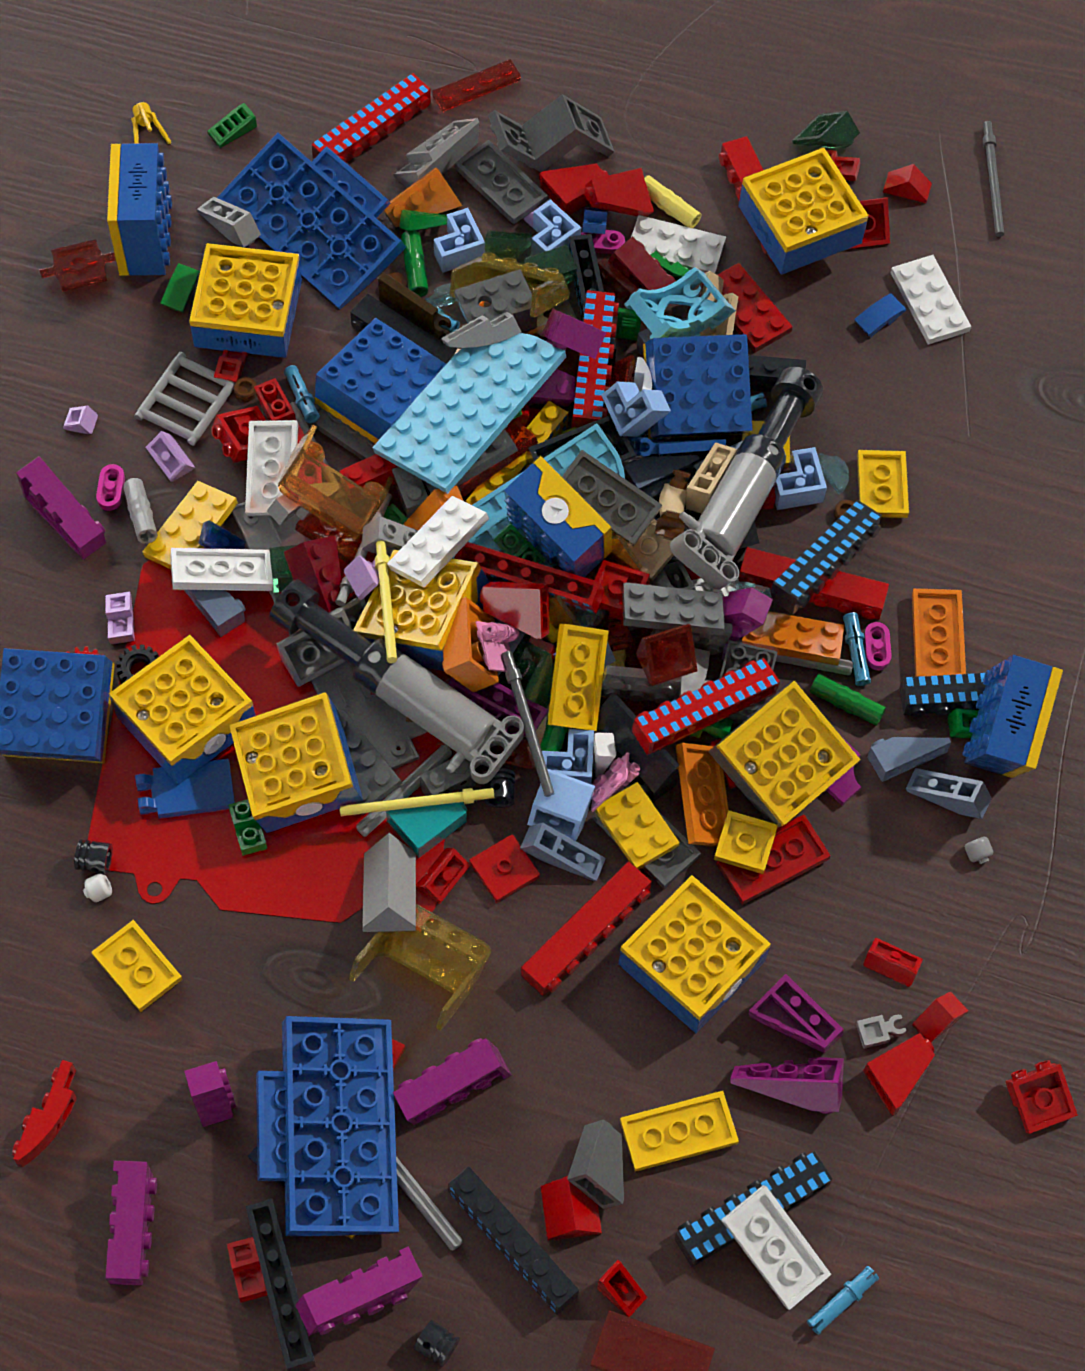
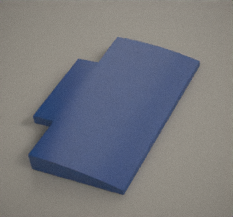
(319, 213)
(331, 1127)

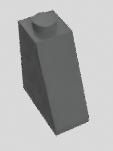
(599, 1165)

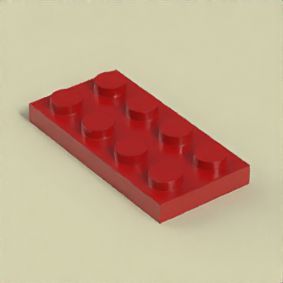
(755, 311)
(793, 852)

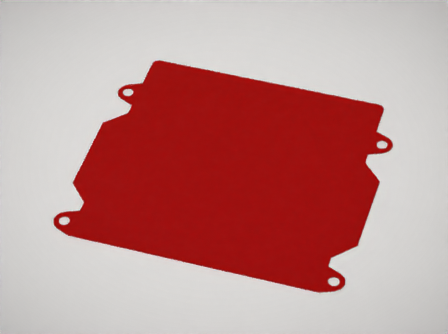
(308, 867)

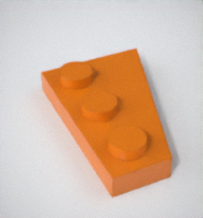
(427, 195)

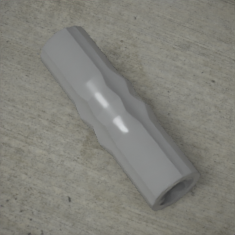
(140, 510)

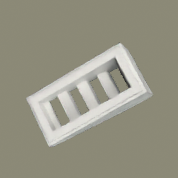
(603, 751)

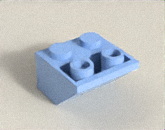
(566, 808)

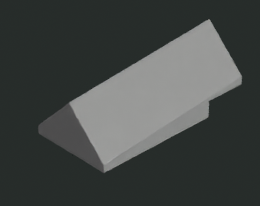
(440, 151)
(307, 657)
(389, 887)

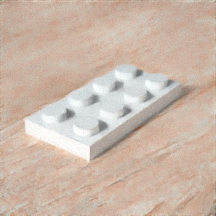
(680, 243)
(930, 299)
(268, 454)
(438, 541)
(221, 569)
(776, 1247)

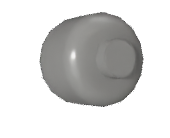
(979, 850)

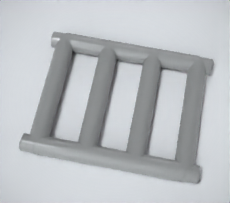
(168, 377)

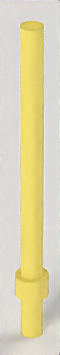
(381, 565)
(467, 796)

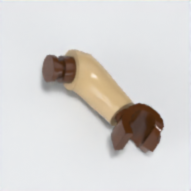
(673, 503)

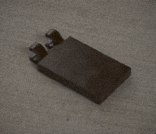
(412, 306)

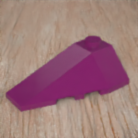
(806, 1085)

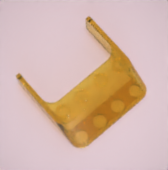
(546, 284)
(435, 952)

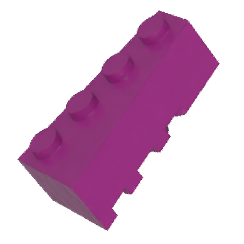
(60, 508)
(451, 1080)
(211, 1093)
(130, 1223)
(359, 1293)

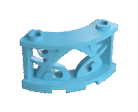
(652, 304)

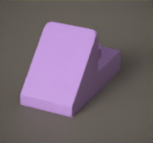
(362, 576)

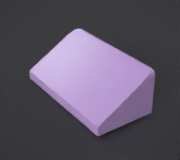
(169, 456)

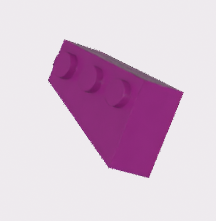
(569, 332)
(557, 388)
(745, 611)
(796, 1015)

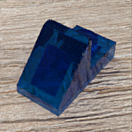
(216, 537)

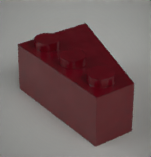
(640, 266)
(317, 567)

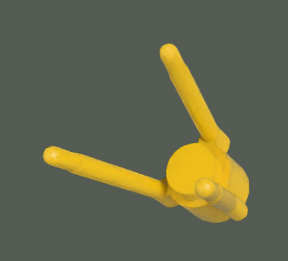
(144, 117)

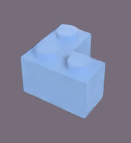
(553, 228)
(462, 242)
(634, 410)
(803, 484)
(577, 760)

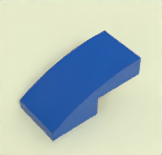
(595, 220)
(879, 314)

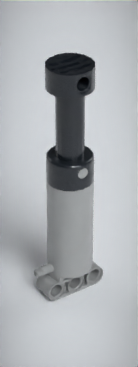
(746, 483)
(404, 685)

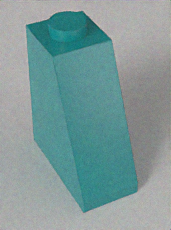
(427, 825)

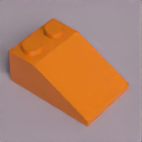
(463, 650)

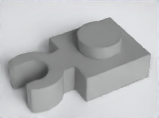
(875, 1031)

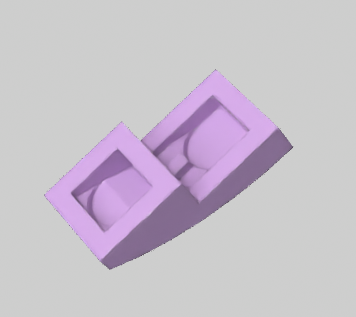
(120, 618)

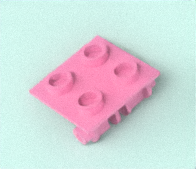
(495, 641)
(612, 782)

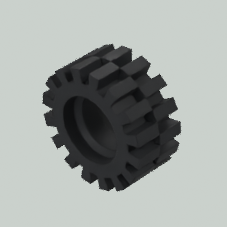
(132, 657)

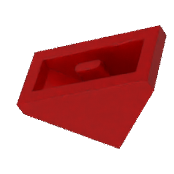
(908, 183)
(939, 1016)
(621, 1289)

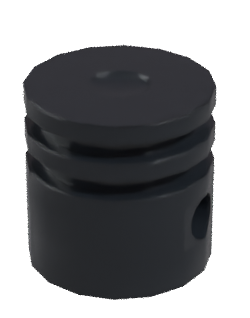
(503, 786)
(93, 856)
(436, 1343)

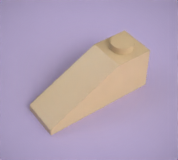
(708, 477)

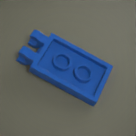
(646, 446)
(201, 792)

